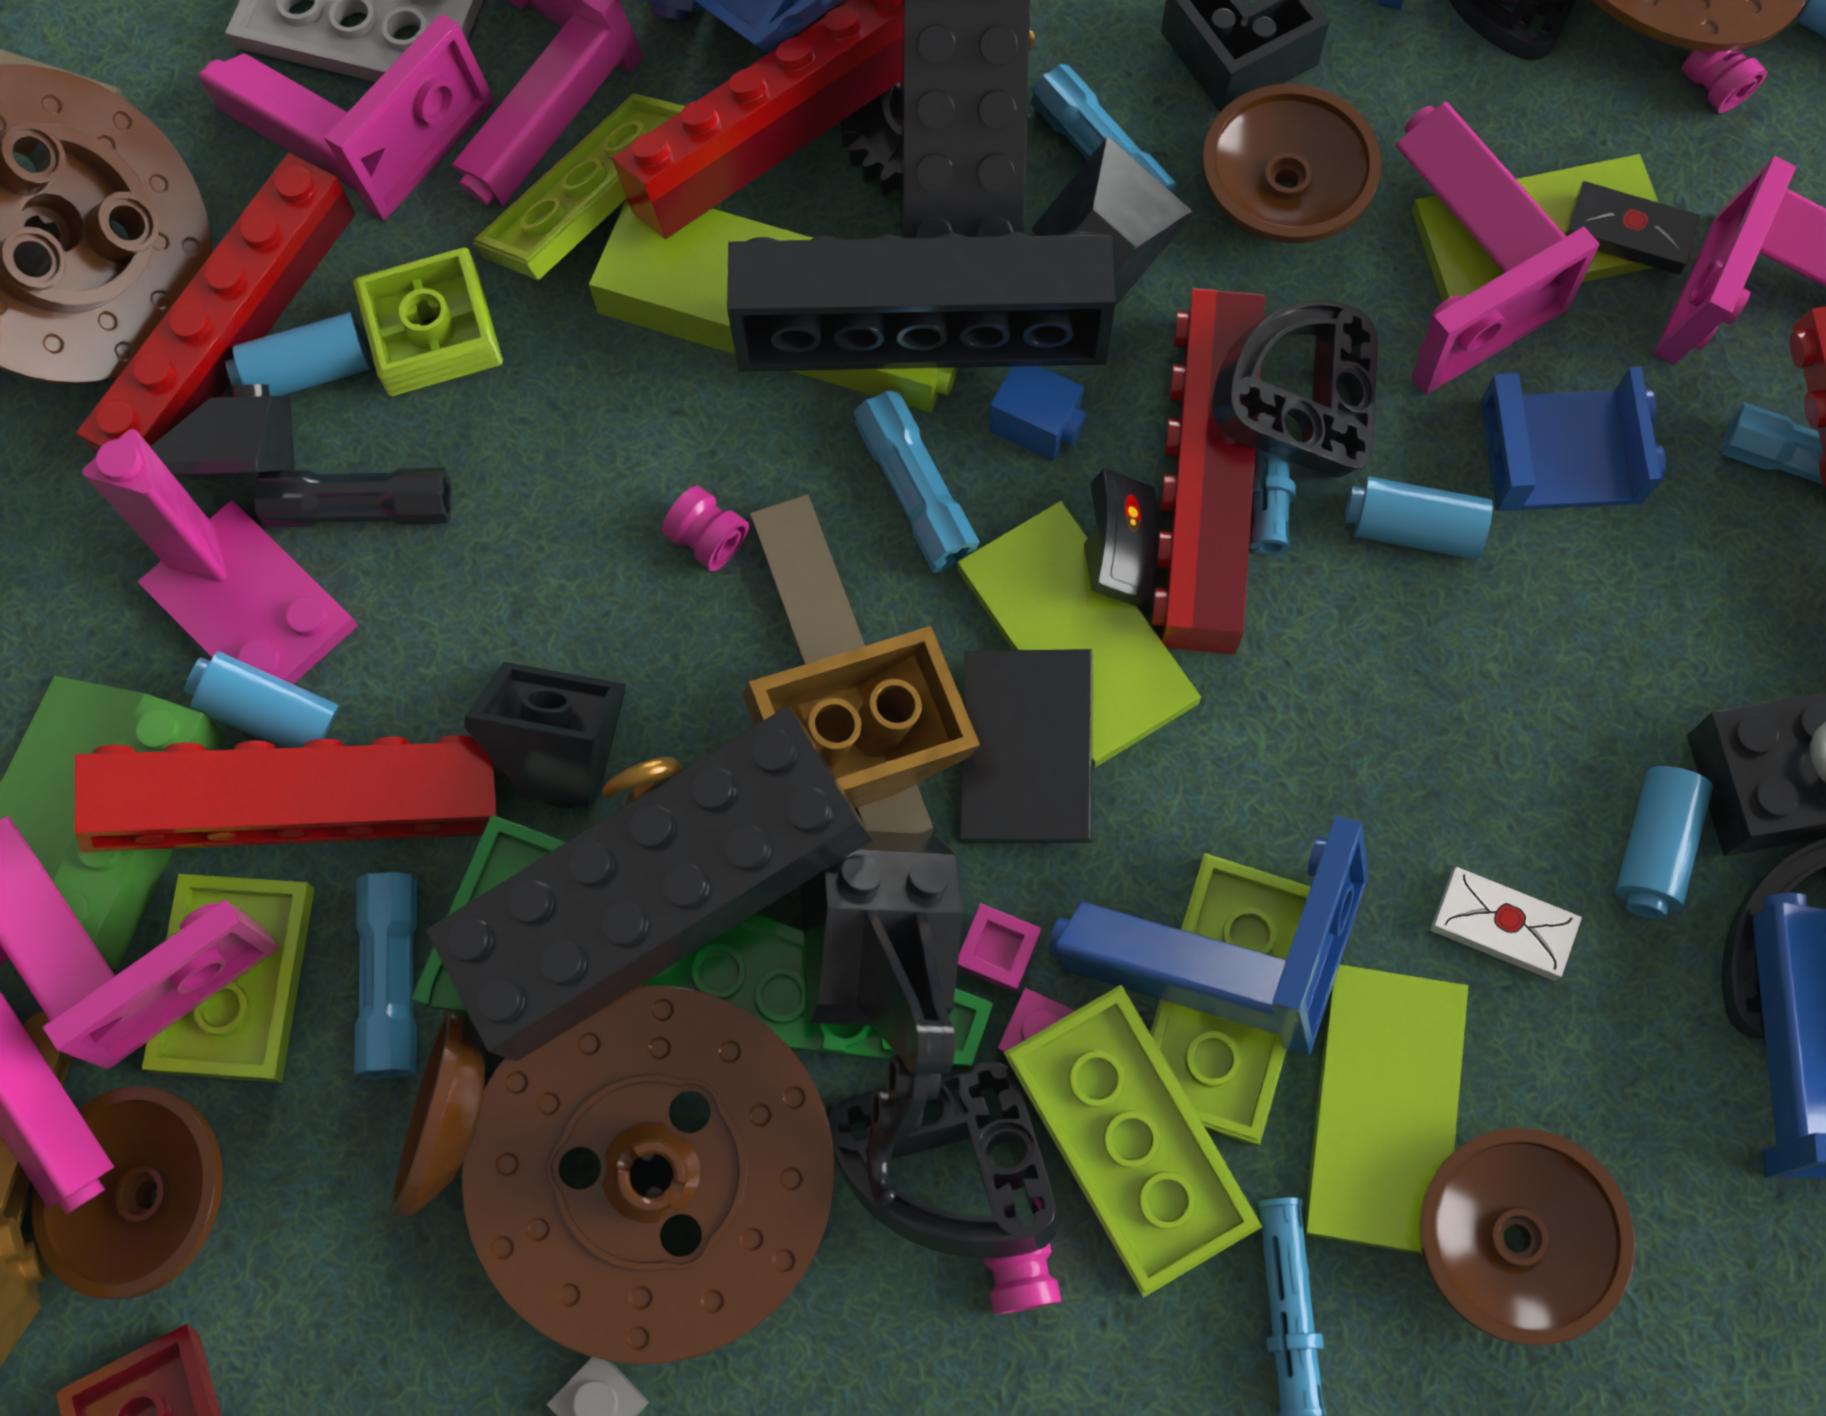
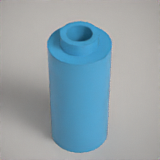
(301, 356)
(1419, 517)
(258, 702)
(1663, 841)

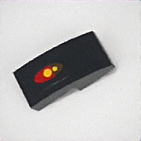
(1125, 545)

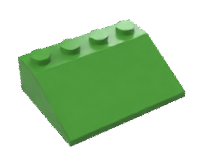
(38, 793)

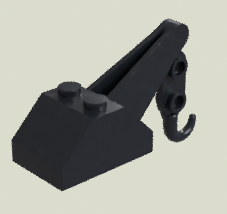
(886, 957)

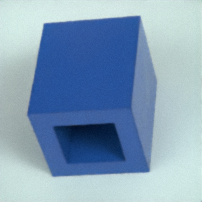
(1038, 410)

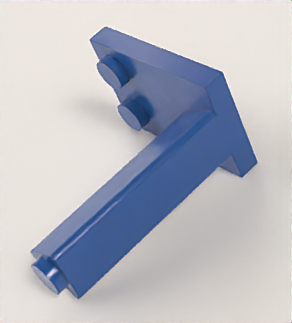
(1227, 978)
(1793, 1001)

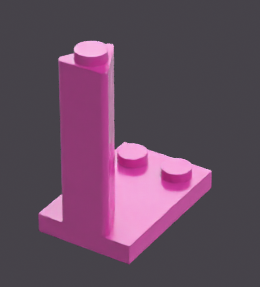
(548, 96)
(387, 136)
(1756, 220)
(1536, 257)
(219, 573)
(87, 1005)
(43, 1122)

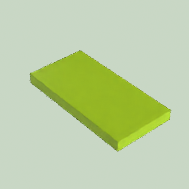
(571, 195)
(1464, 266)
(1042, 599)
(1220, 1063)
(1383, 1105)
(1132, 1140)

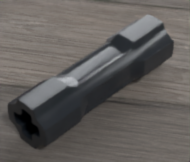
(309, 498)

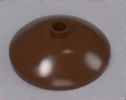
(1297, 138)
(441, 1116)
(1572, 1225)
(119, 1240)

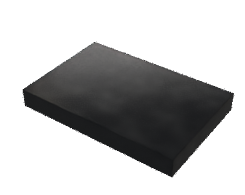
(1034, 750)

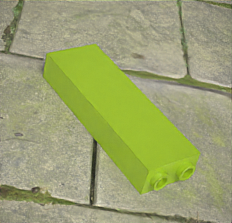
(682, 292)

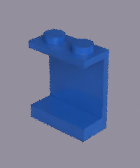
(1571, 445)

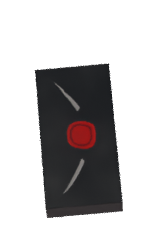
(1634, 227)

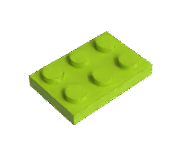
(249, 1022)

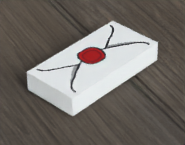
(1506, 924)

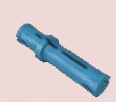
(1291, 1308)

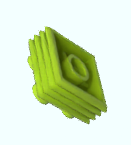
(394, 313)

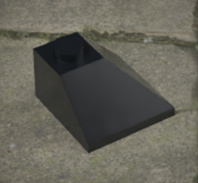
(1118, 199)
(232, 435)
(548, 731)

